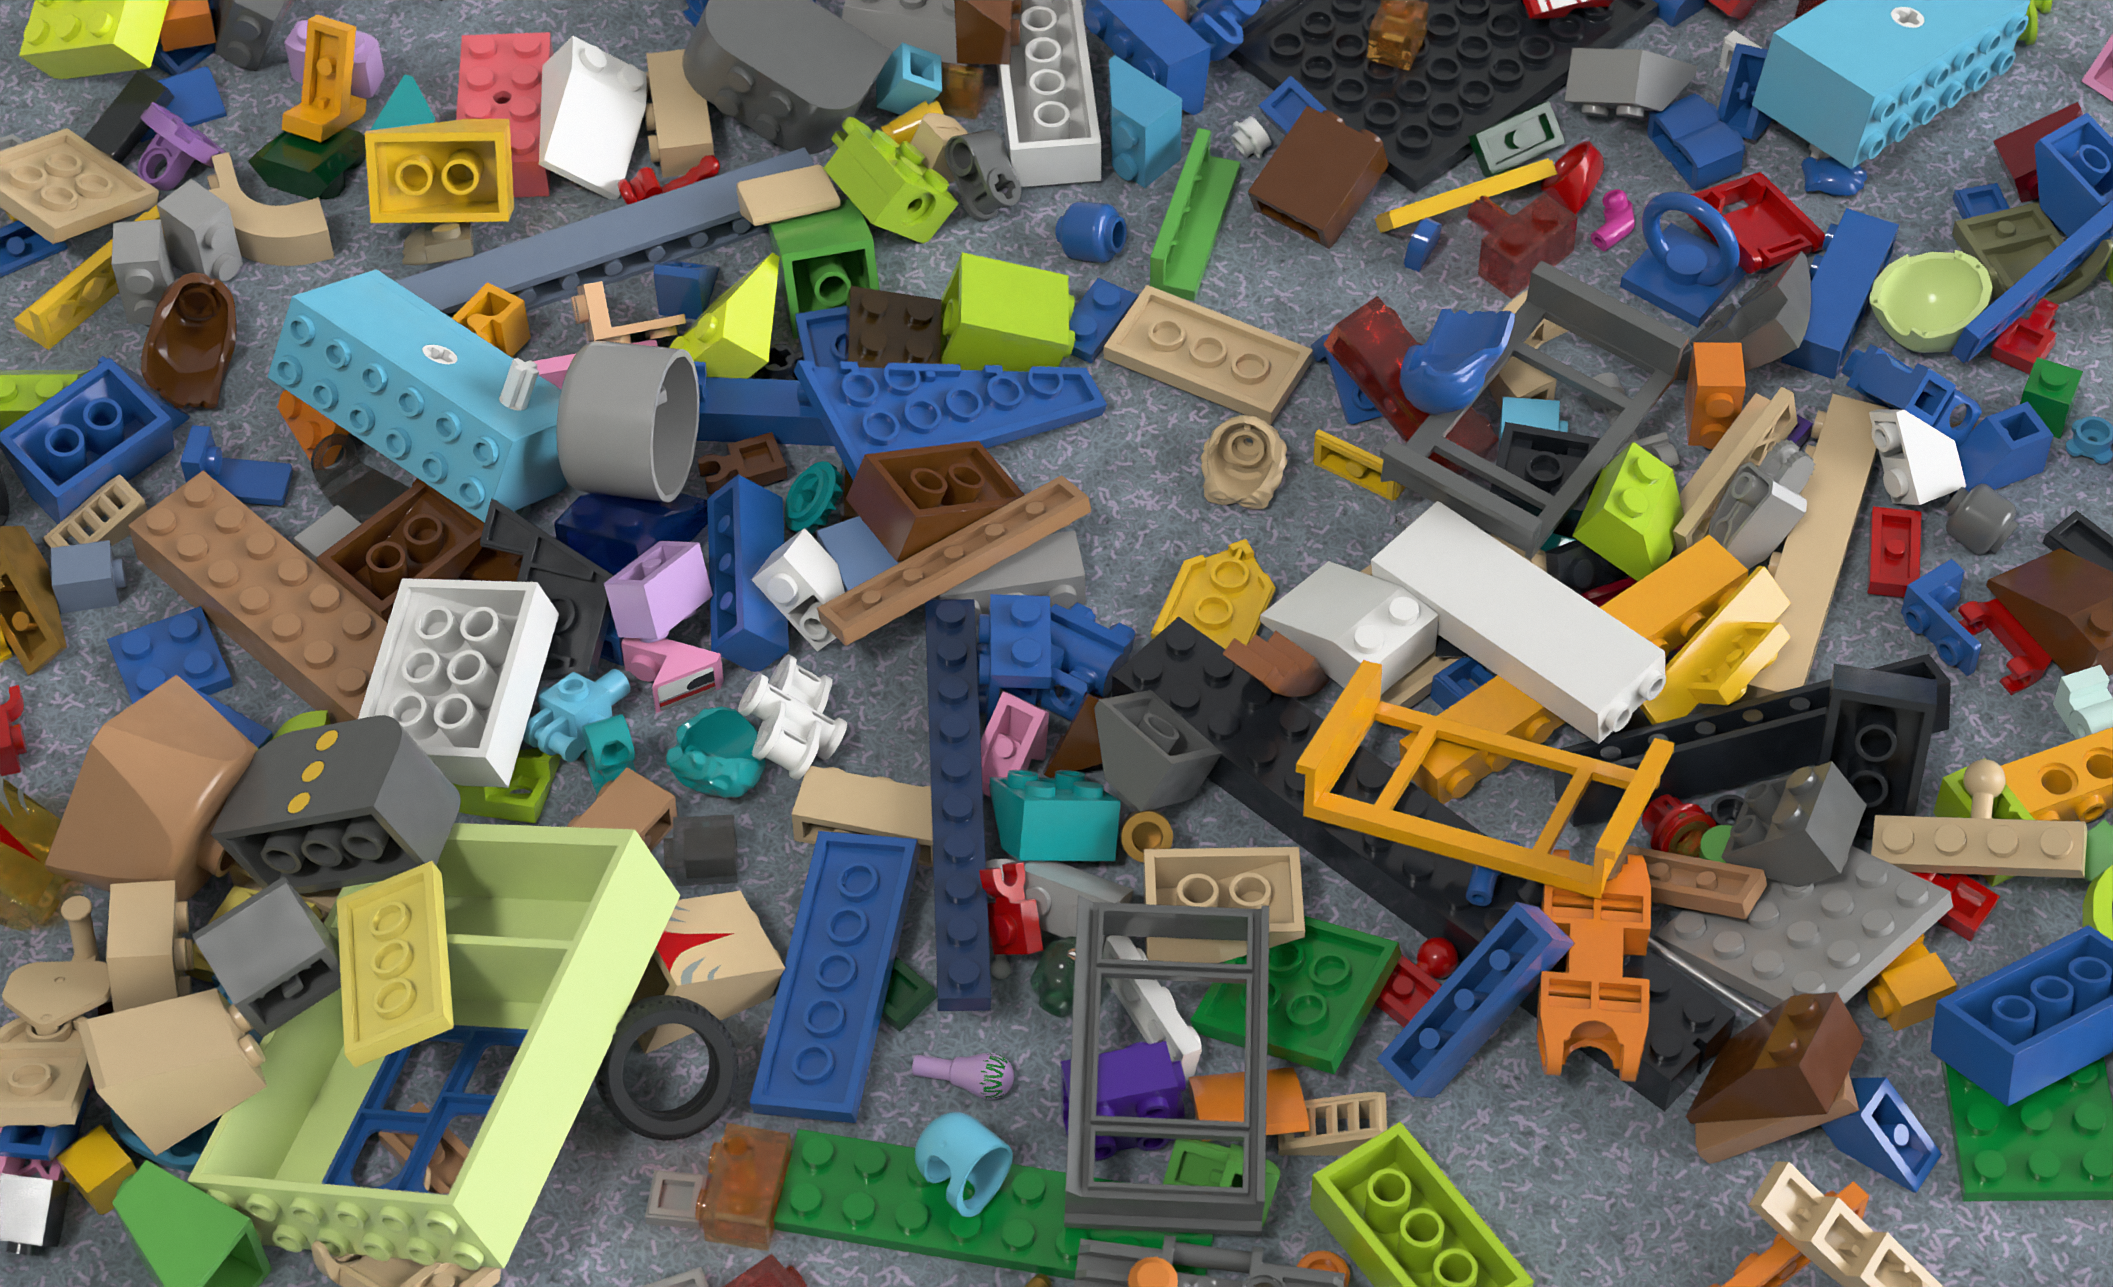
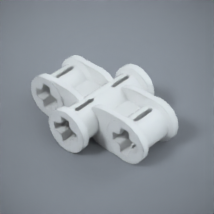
(792, 717)

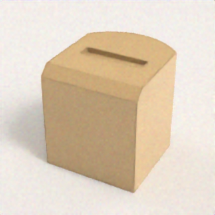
(932, 139)

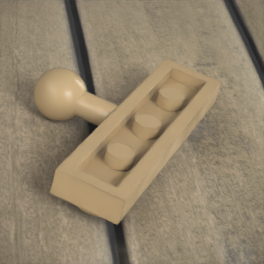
(1979, 842)

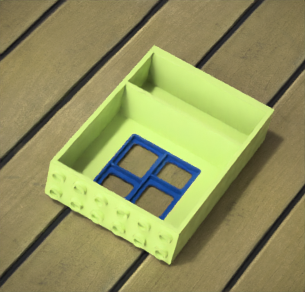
(541, 958)

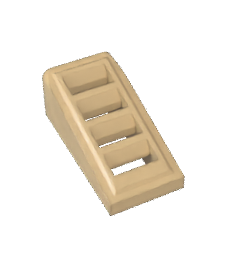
(102, 502)
(1334, 1143)

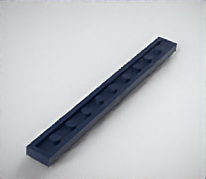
(957, 807)

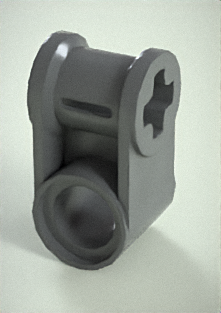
(982, 170)

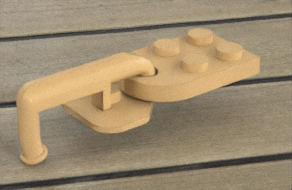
(42, 1050)

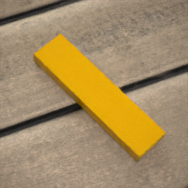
(1464, 195)

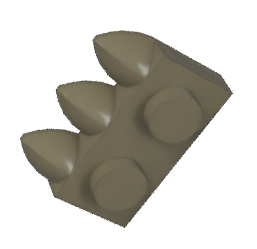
(439, 243)

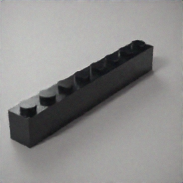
(1730, 742)

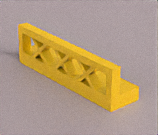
(74, 296)

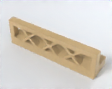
(1747, 440)

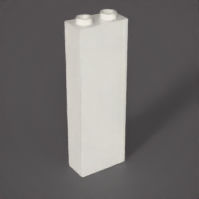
(1524, 623)

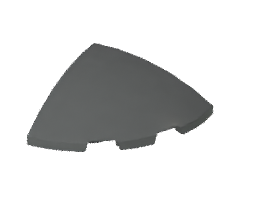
(1769, 320)

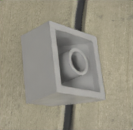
(1624, 81)

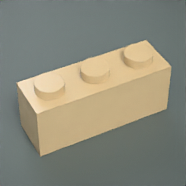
(676, 115)
(862, 805)

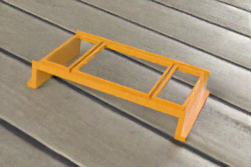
(1361, 706)

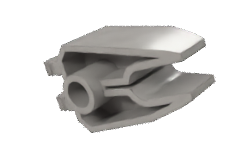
(1762, 504)

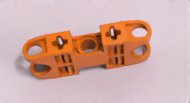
(1592, 998)

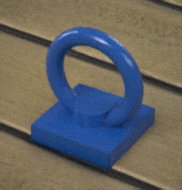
(1678, 267)

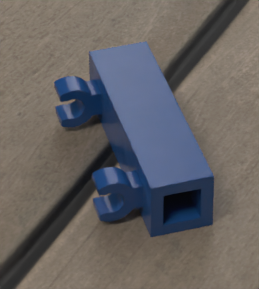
(752, 407)

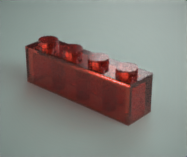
(1371, 351)

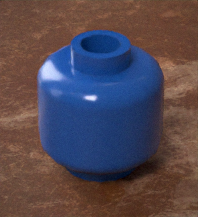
(1091, 232)

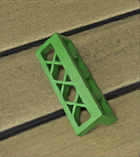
(1193, 220)

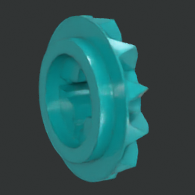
(817, 481)

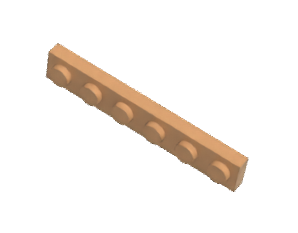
(953, 560)

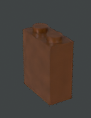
(1319, 176)

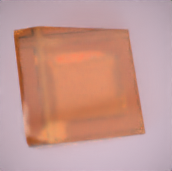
(961, 90)

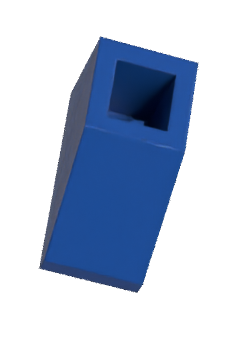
(2005, 448)

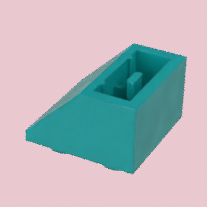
(1055, 817)

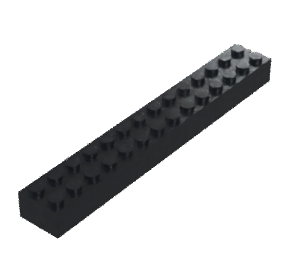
(1260, 746)

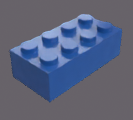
(2031, 1018)

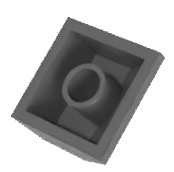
(1151, 751)

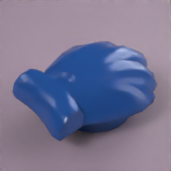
(1832, 176)

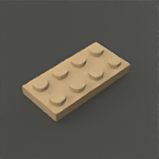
(1208, 354)

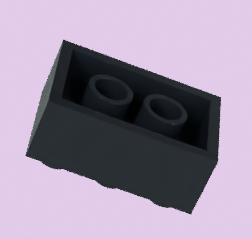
(1879, 737)

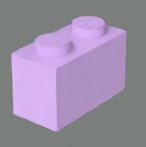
(658, 590)

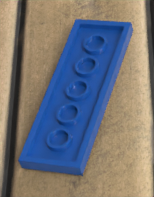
(835, 977)

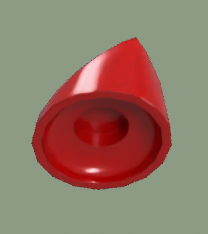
(1575, 177)

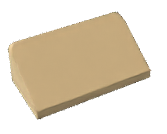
(786, 195)

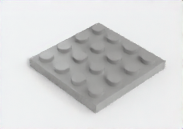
(1812, 935)

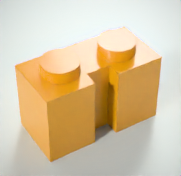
(496, 318)
(1910, 987)

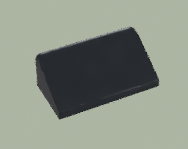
(121, 124)

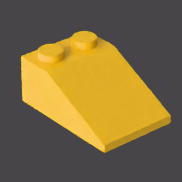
(441, 172)

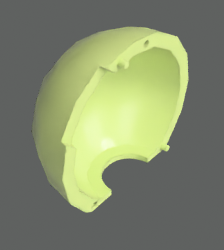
(1930, 298)

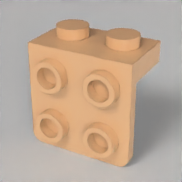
(592, 310)

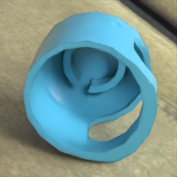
(963, 1149)

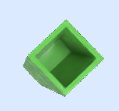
(187, 1234)

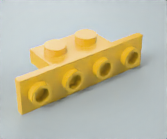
(1724, 651)

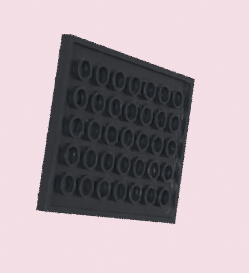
(1470, 72)

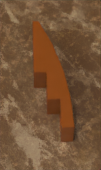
(1278, 665)

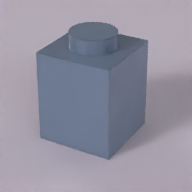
(87, 576)

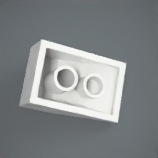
(590, 116)
(1355, 618)

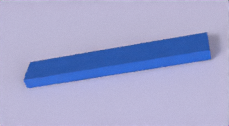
(2034, 285)

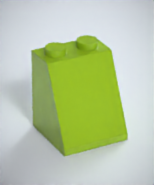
(1005, 316)

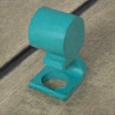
(607, 749)

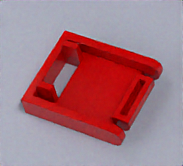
(1767, 229)

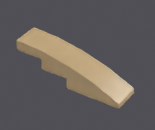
(1833, 1234)

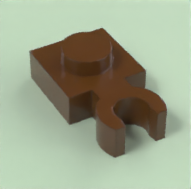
(752, 458)

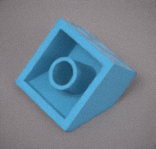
(1142, 124)

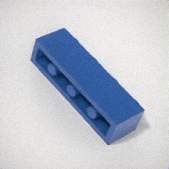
(1841, 289)
(742, 534)
(1475, 1001)

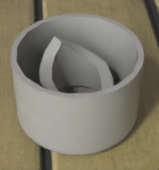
(628, 420)

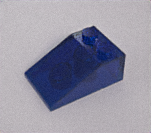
(621, 529)

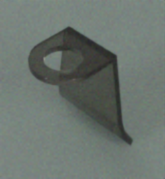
(351, 483)

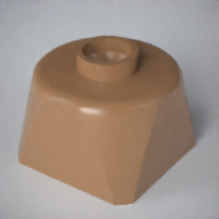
(153, 795)

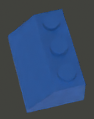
(1154, 43)
(86, 438)

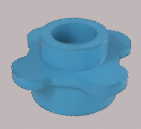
(2095, 429)

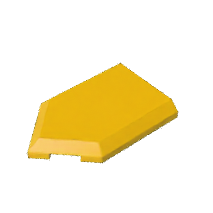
(1220, 595)

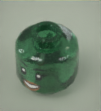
(1054, 977)

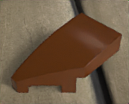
(1080, 744)

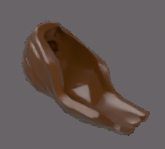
(190, 341)

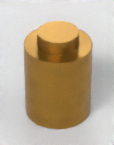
(1145, 831)

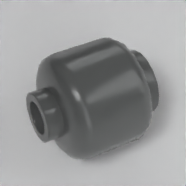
(1980, 519)

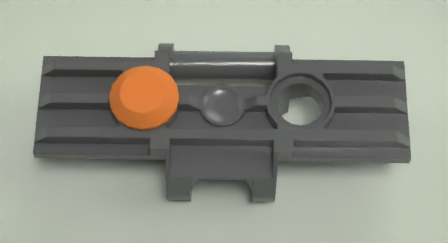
(1136, 1266)

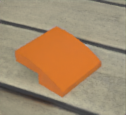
(1222, 1099)

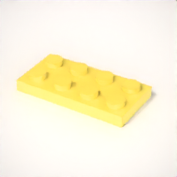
(394, 964)

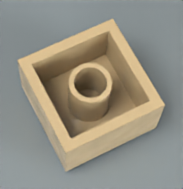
(147, 945)

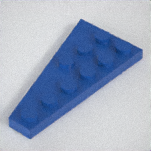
(942, 404)

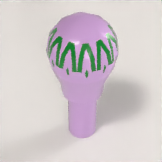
(981, 1074)

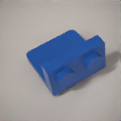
(1013, 647)

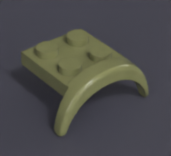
(2015, 242)

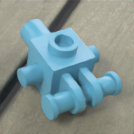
(569, 706)

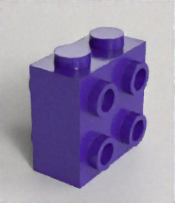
(1132, 1084)

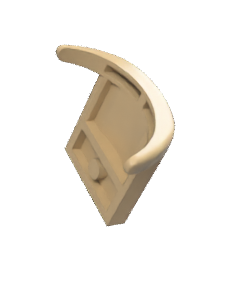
(364, 1271)

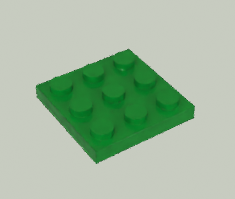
(1315, 995)
(2038, 1148)

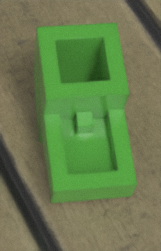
(1214, 1165)

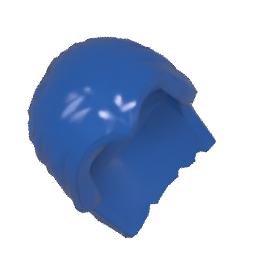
(1454, 360)

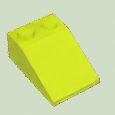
(737, 326)

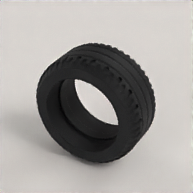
(714, 1094)

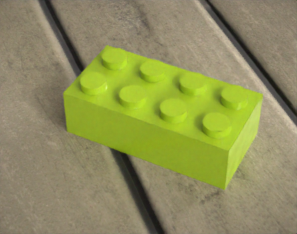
(1408, 1219)

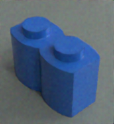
(1696, 141)

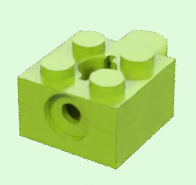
(889, 182)

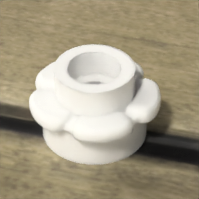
(1250, 137)

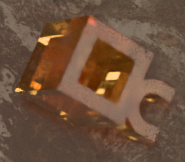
(1397, 32)

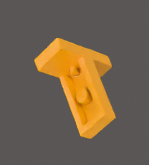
(327, 81)

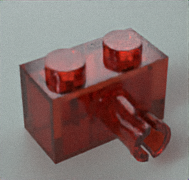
(1521, 240)

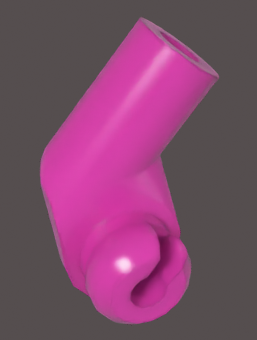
(1618, 220)

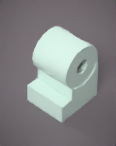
(2085, 702)

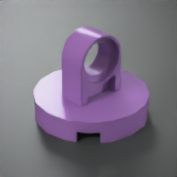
(175, 143)

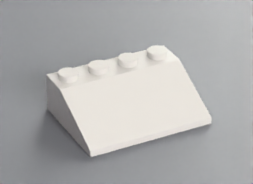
(463, 671)

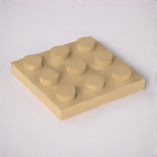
(68, 186)

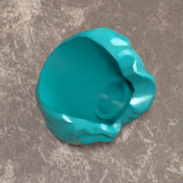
(716, 753)

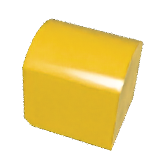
(96, 1168)

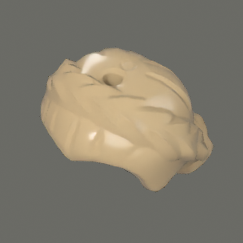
(1240, 469)

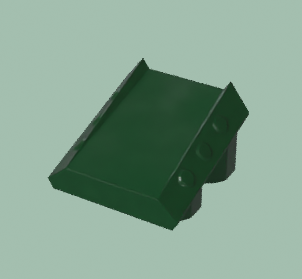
(309, 166)

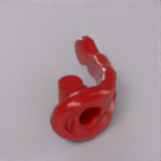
(647, 185)

